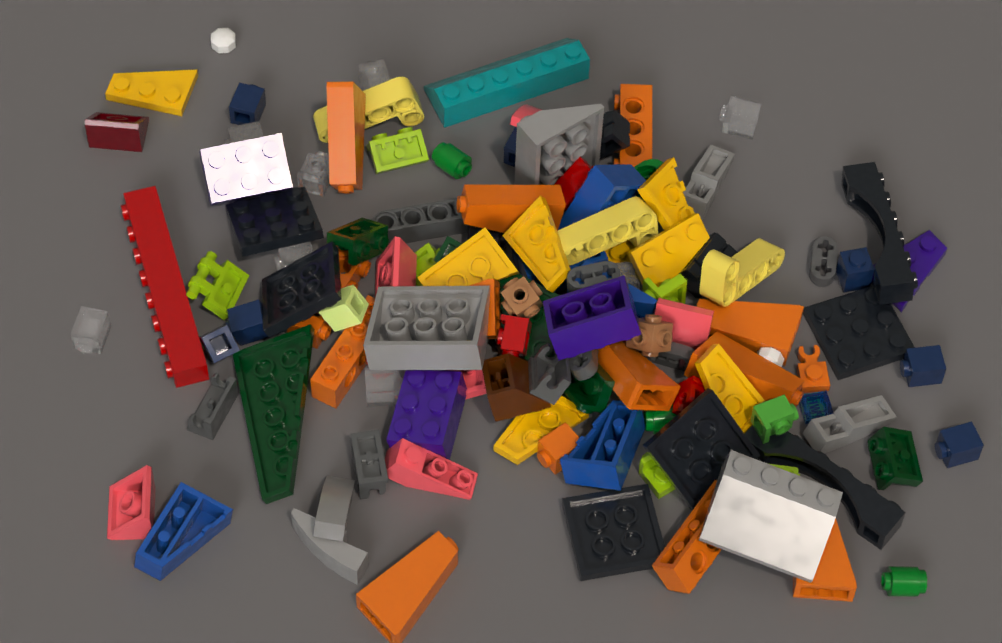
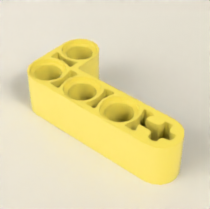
(382, 103)
(603, 230)
(729, 277)

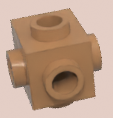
(529, 305)
(655, 336)

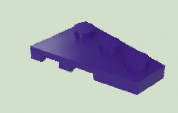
(925, 255)

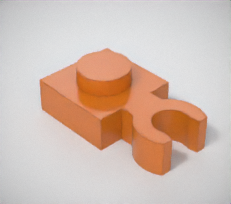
(812, 372)

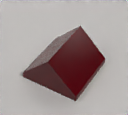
(116, 131)

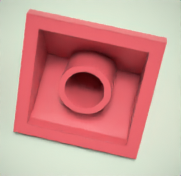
(396, 265)
(132, 506)

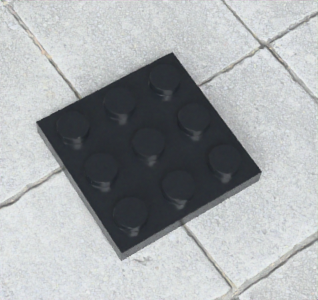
(274, 221)
(301, 289)
(857, 332)
(696, 445)
(613, 531)

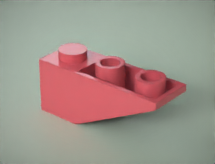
(428, 471)

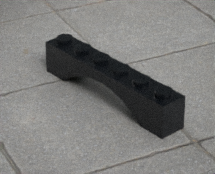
(866, 193)
(871, 513)

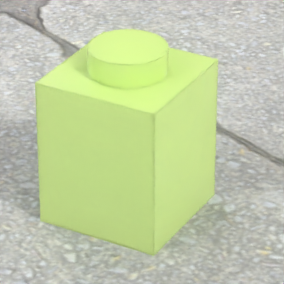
(347, 311)

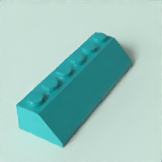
(508, 81)

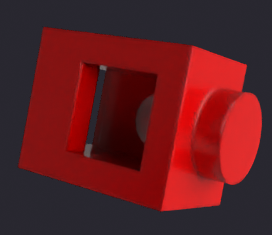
(514, 335)

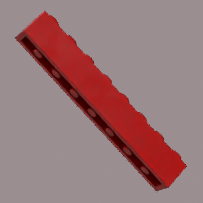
(166, 287)

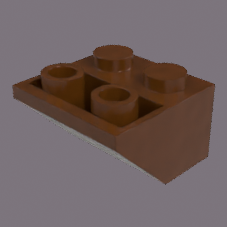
(508, 387)

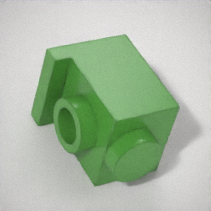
(773, 417)

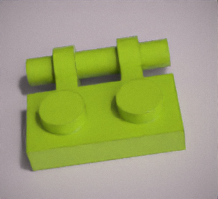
(225, 288)

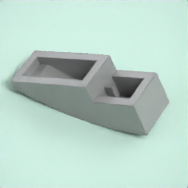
(707, 179)
(848, 424)
(334, 508)
(336, 555)

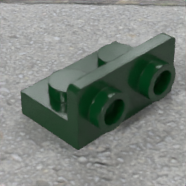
(361, 238)
(591, 393)
(894, 458)

